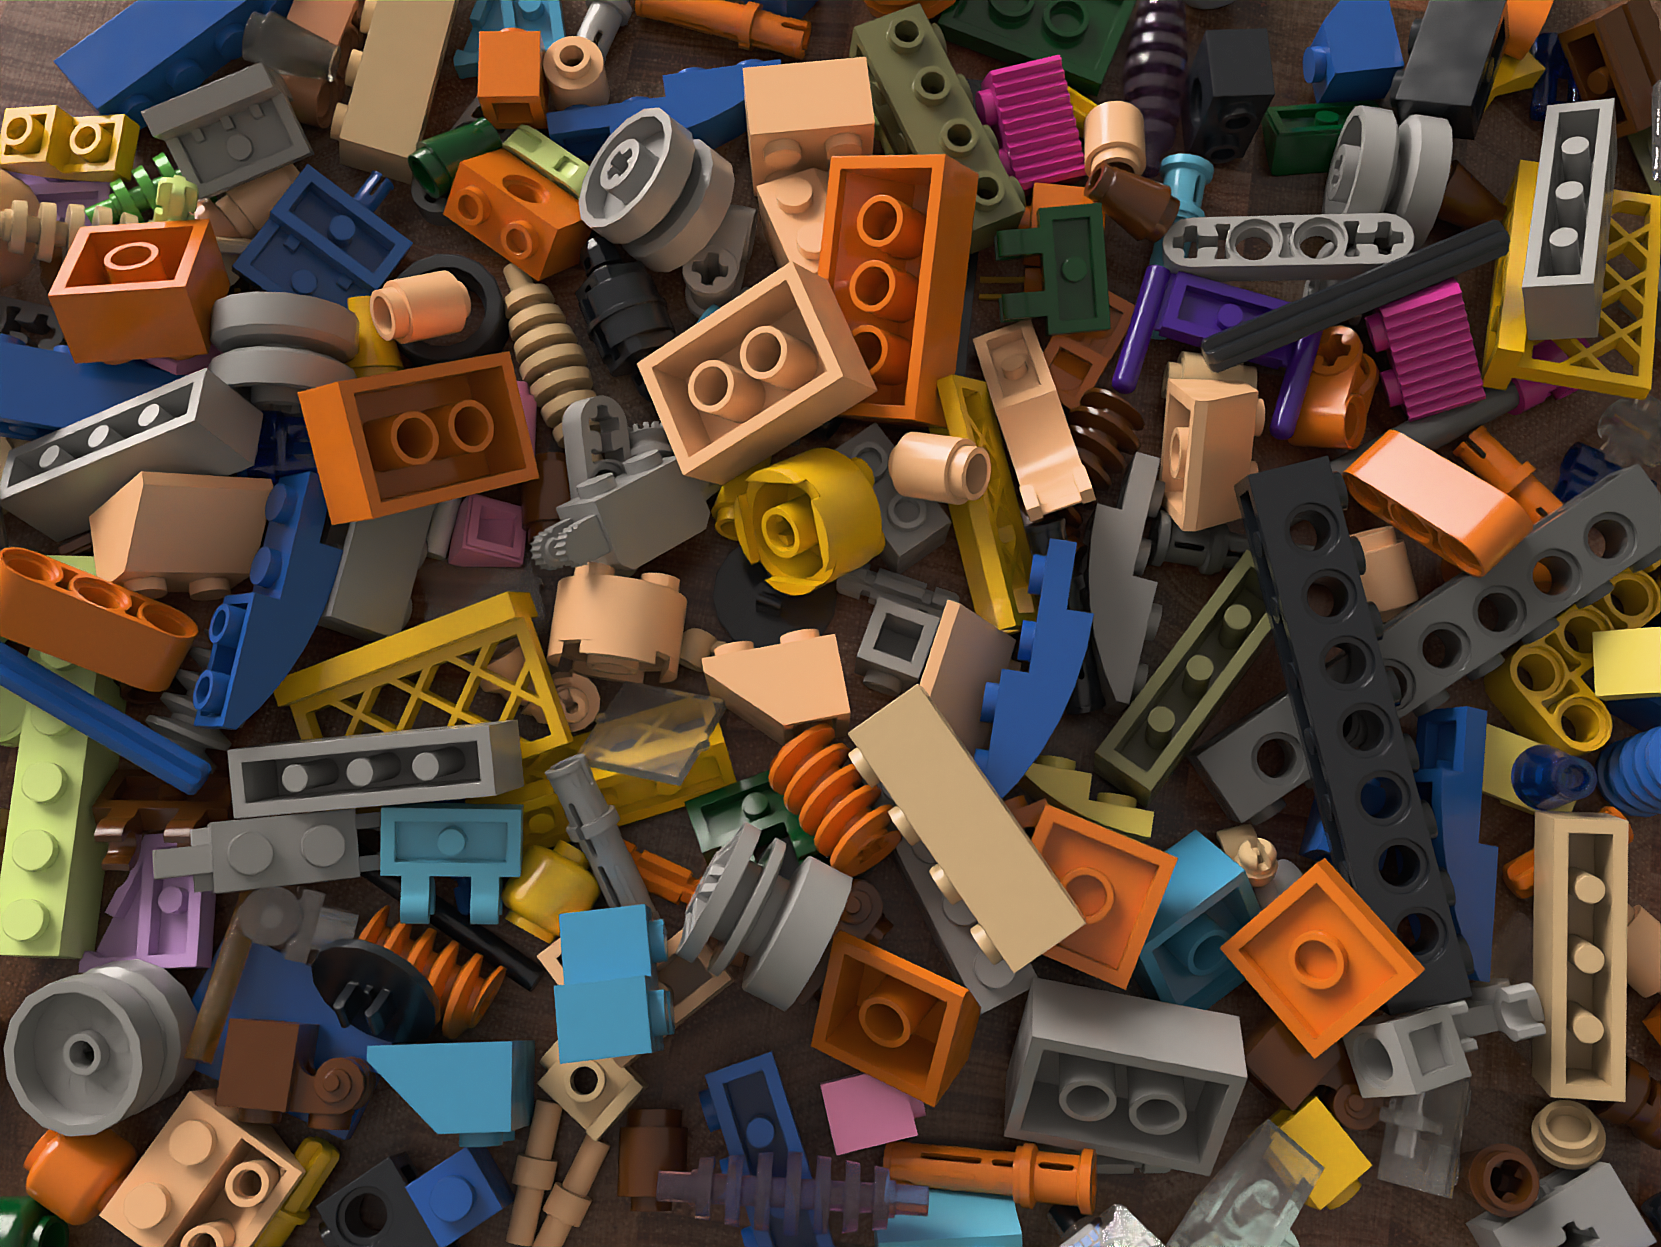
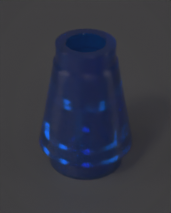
(1551, 777)

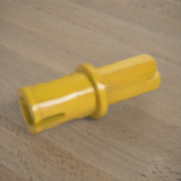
(318, 1160)

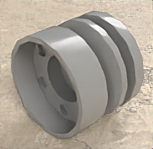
(765, 916)

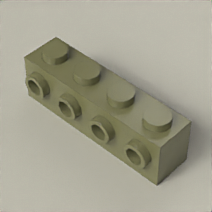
(931, 111)

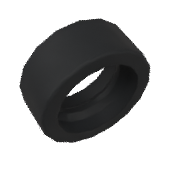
(494, 328)

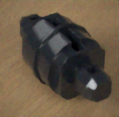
(622, 310)

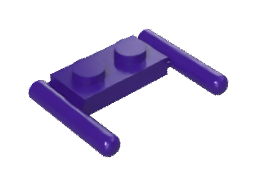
(1194, 308)

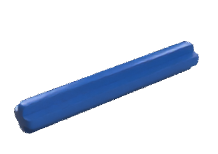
(102, 722)

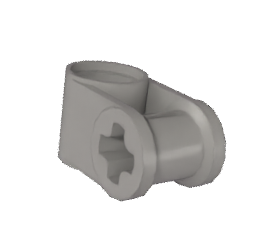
(721, 261)

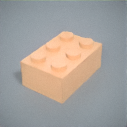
(756, 375)

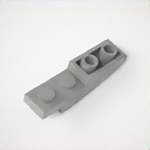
(1118, 599)

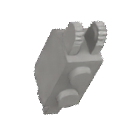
(627, 516)
(271, 852)

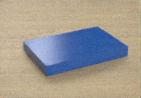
(286, 992)

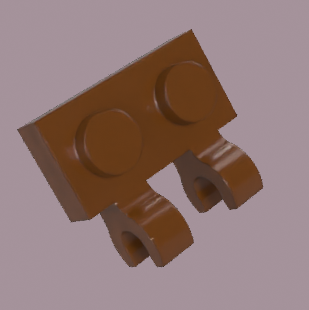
(142, 802)

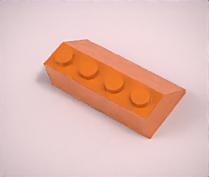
(899, 272)

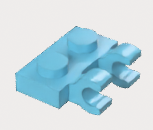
(451, 841)

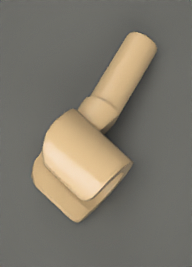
(697, 645)

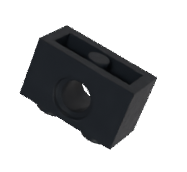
(1227, 93)

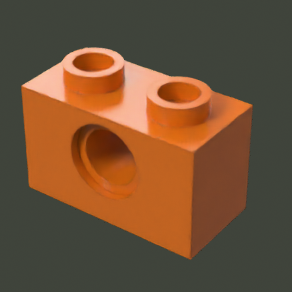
(518, 213)

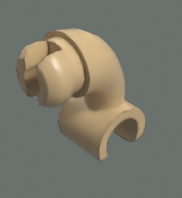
(1252, 853)

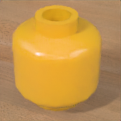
(549, 886)

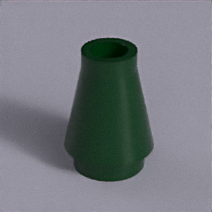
(438, 157)

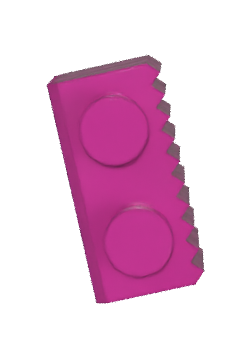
(1033, 122)
(1427, 351)

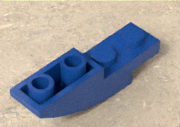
(700, 99)
(267, 630)
(1031, 704)
(1451, 781)

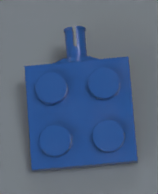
(324, 242)

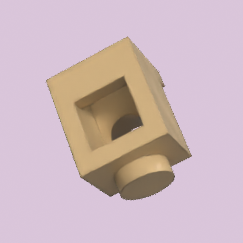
(603, 1107)

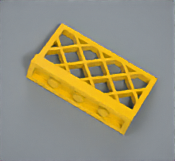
(1507, 343)
(423, 650)

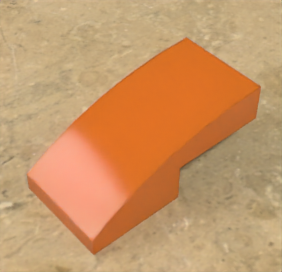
(1082, 358)

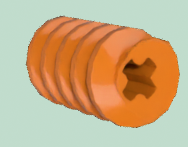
(829, 802)
(459, 988)

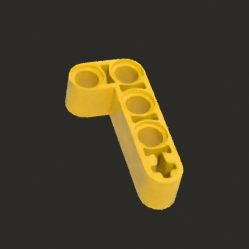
(1559, 668)

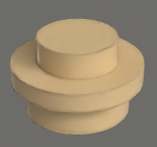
(1568, 1135)

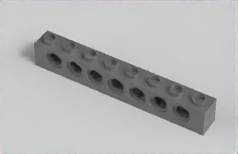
(1620, 506)

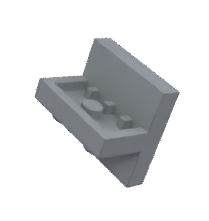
(231, 130)

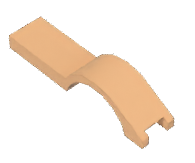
(1032, 420)

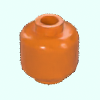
(78, 1173)

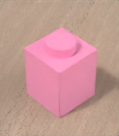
(868, 1112)

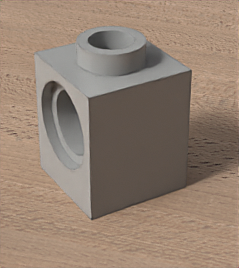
(1406, 1052)

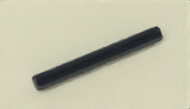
(1355, 296)

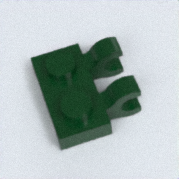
(1071, 266)
(723, 811)

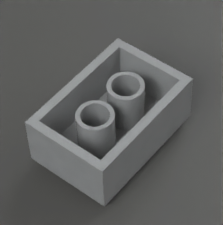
(1124, 1076)

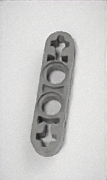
(1284, 236)

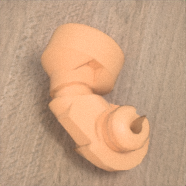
(575, 690)

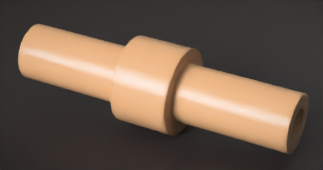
(534, 1173)
(569, 1199)

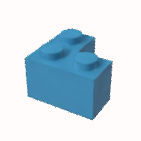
(611, 984)

